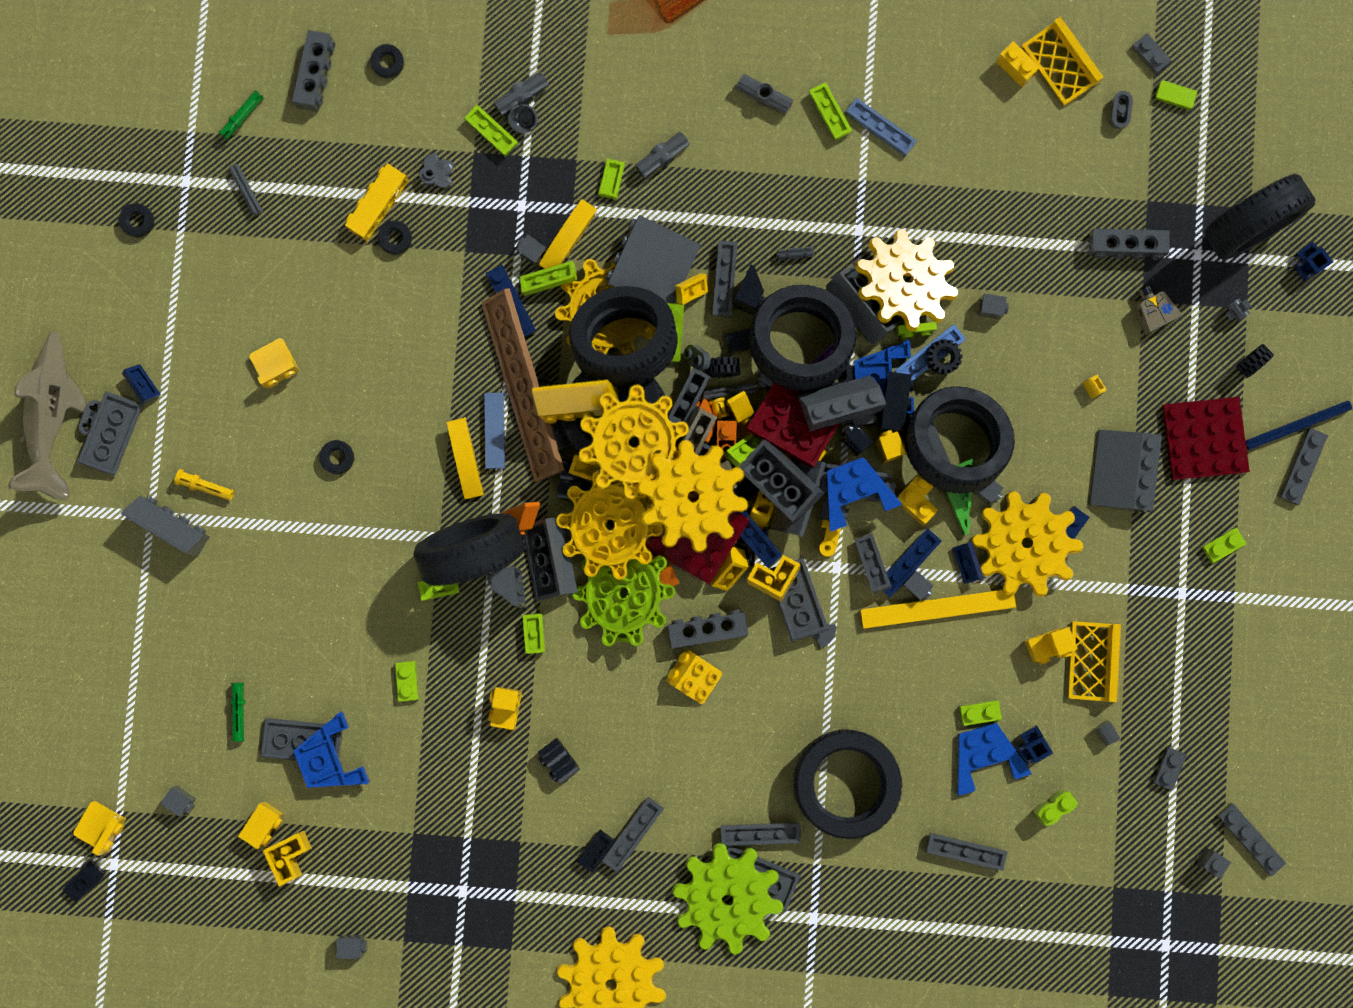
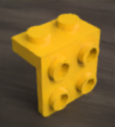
(274, 363)
(694, 676)
(99, 827)

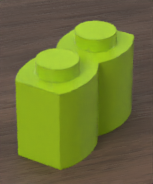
(1052, 810)

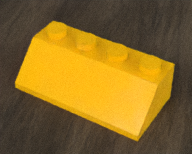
(571, 400)

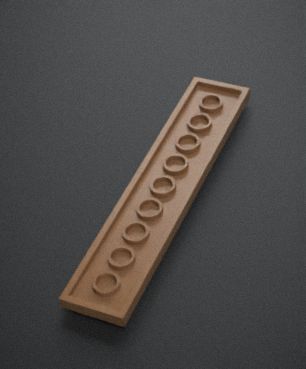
(519, 380)

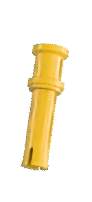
(195, 483)

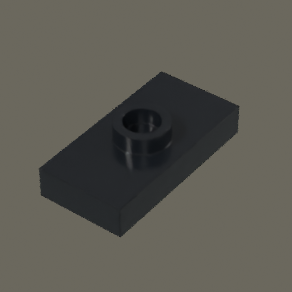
(596, 851)
(84, 881)

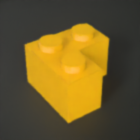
(915, 503)
(775, 582)
(1050, 644)
(506, 707)
(282, 857)

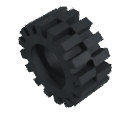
(954, 352)
(1255, 360)
(724, 367)

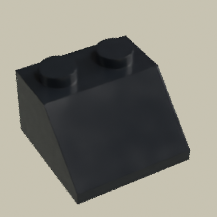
(750, 293)

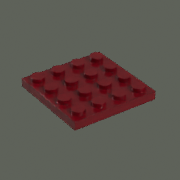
(785, 427)
(1205, 438)
(703, 564)

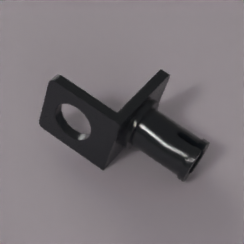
(749, 552)

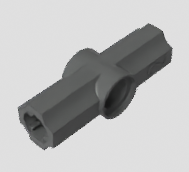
(521, 93)
(775, 99)
(662, 155)

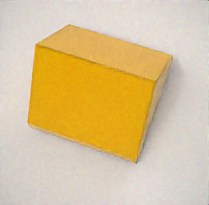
(1094, 386)

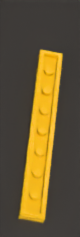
(936, 608)

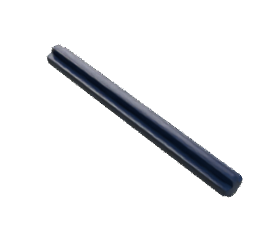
(1298, 425)

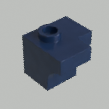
(1312, 261)
(1035, 746)

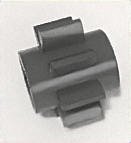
(1238, 309)

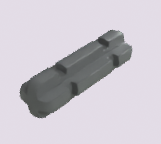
(795, 253)

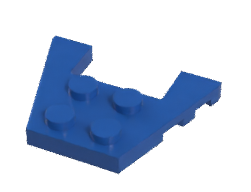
(879, 364)
(851, 483)
(983, 748)
(320, 761)

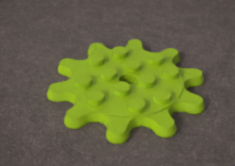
(630, 613)
(732, 878)

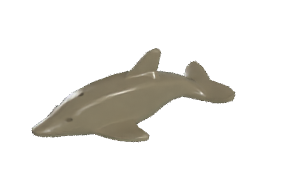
(47, 396)

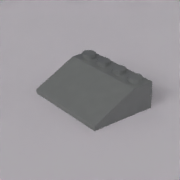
(1125, 470)

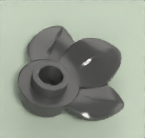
(439, 169)

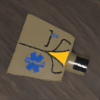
(1155, 310)

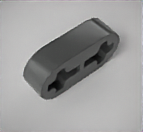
(88, 416)

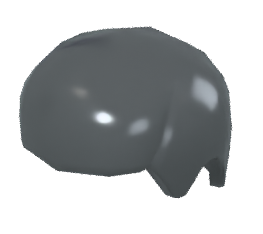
(523, 118)

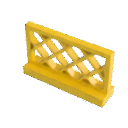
(1078, 56)
(1111, 657)

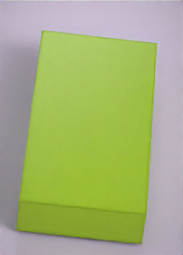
(1176, 95)
(611, 179)

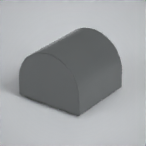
(1107, 733)

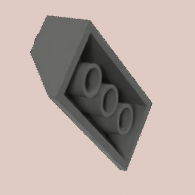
(846, 288)
(841, 403)
(781, 480)
(166, 525)
(549, 568)
(508, 584)

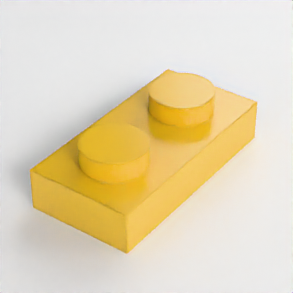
(691, 288)

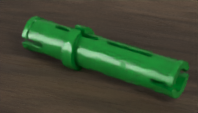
(242, 113)
(237, 711)

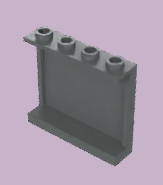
(653, 259)

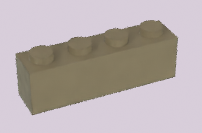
(699, 428)

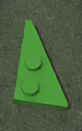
(961, 503)

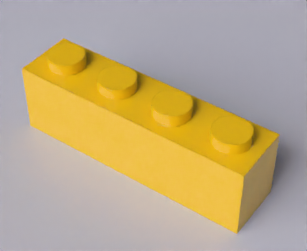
(377, 202)

